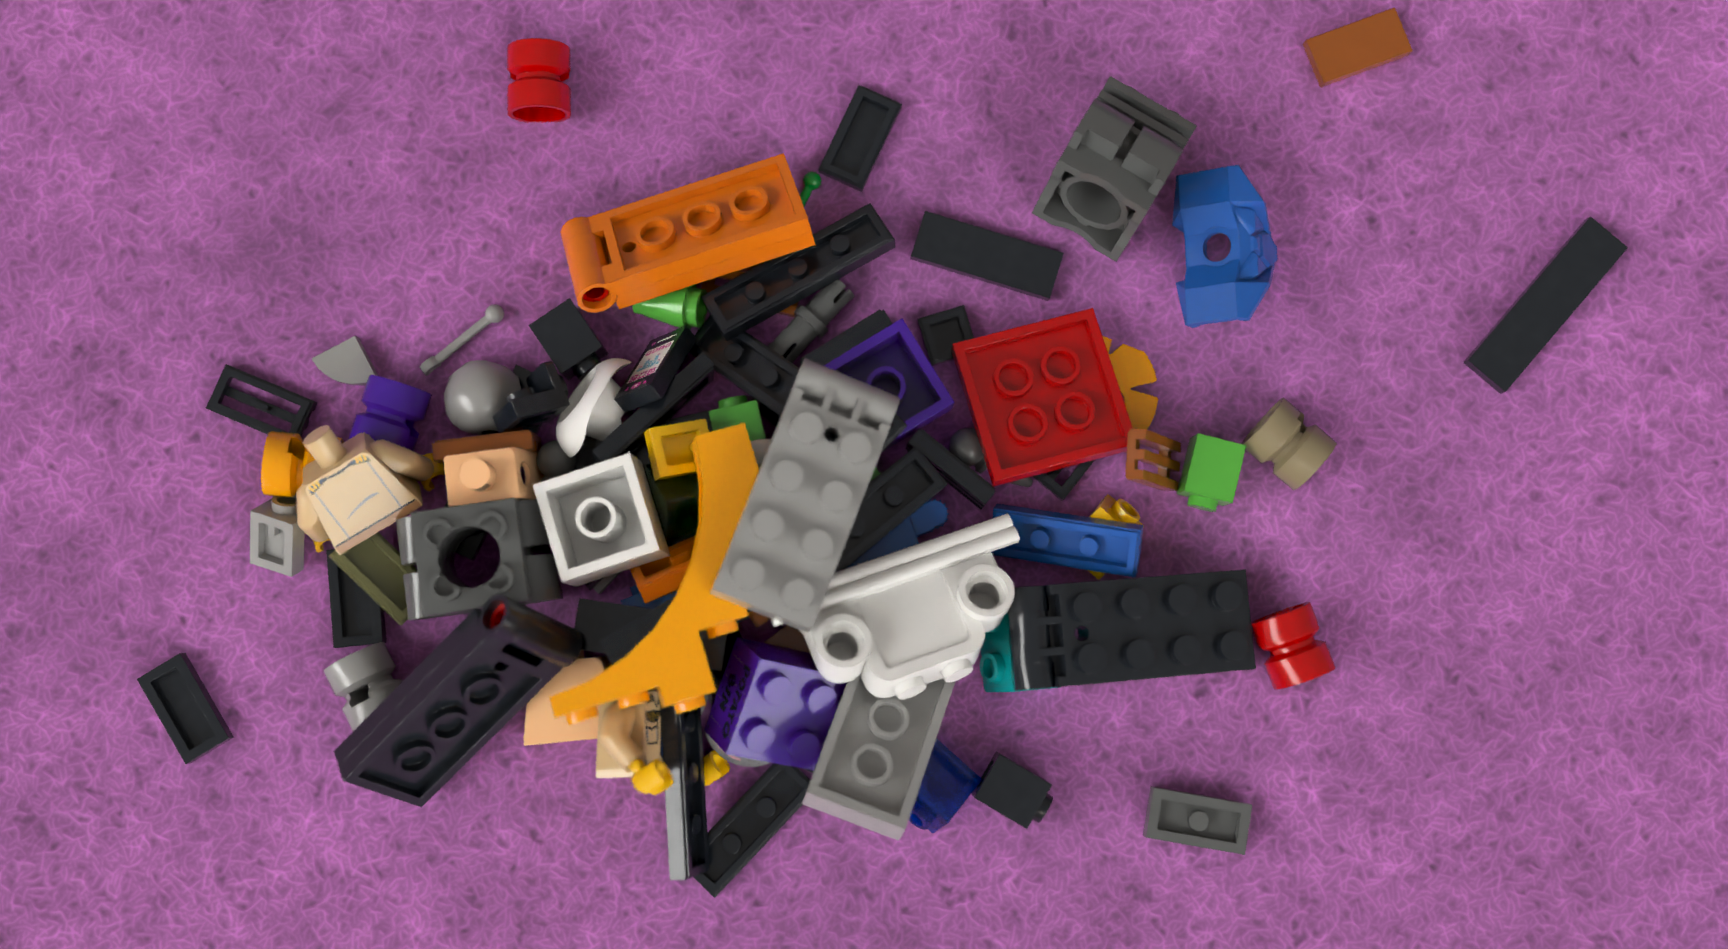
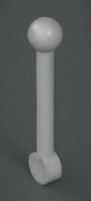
(493, 314)

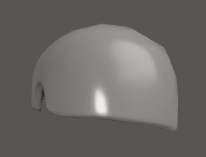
(477, 394)

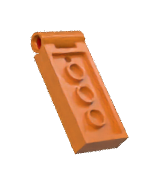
(686, 235)

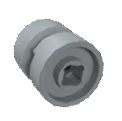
(363, 681)

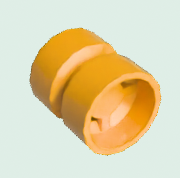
(284, 463)

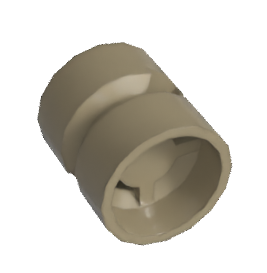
(1289, 444)

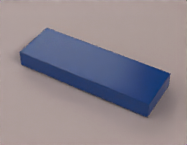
(1073, 540)

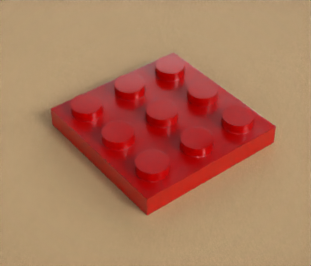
(1042, 396)

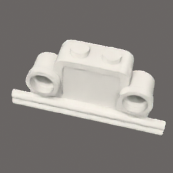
(914, 612)

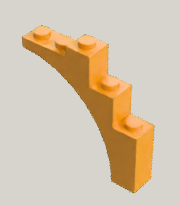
(673, 652)

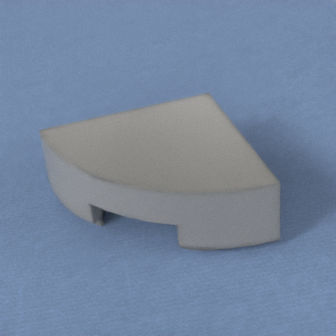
(346, 363)

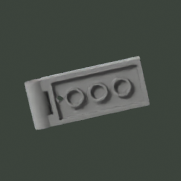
(806, 496)
(877, 756)

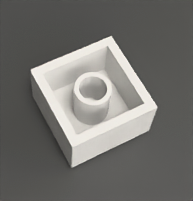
(601, 520)

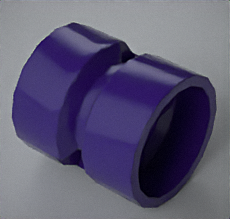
(391, 411)

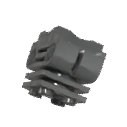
(1113, 167)
(434, 536)

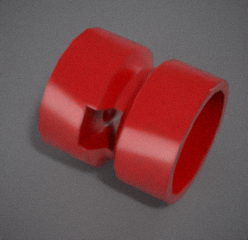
(539, 74)
(1292, 646)

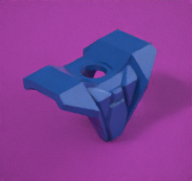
(1230, 205)

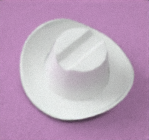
(591, 408)

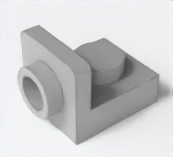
(276, 537)

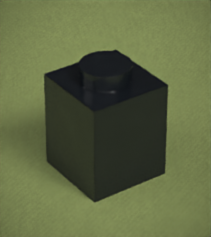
(569, 340)
(1013, 791)

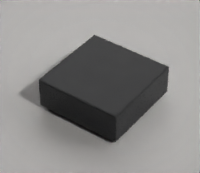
(943, 330)

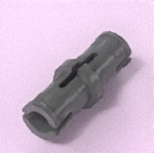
(811, 320)

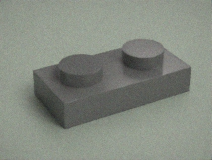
(1197, 820)

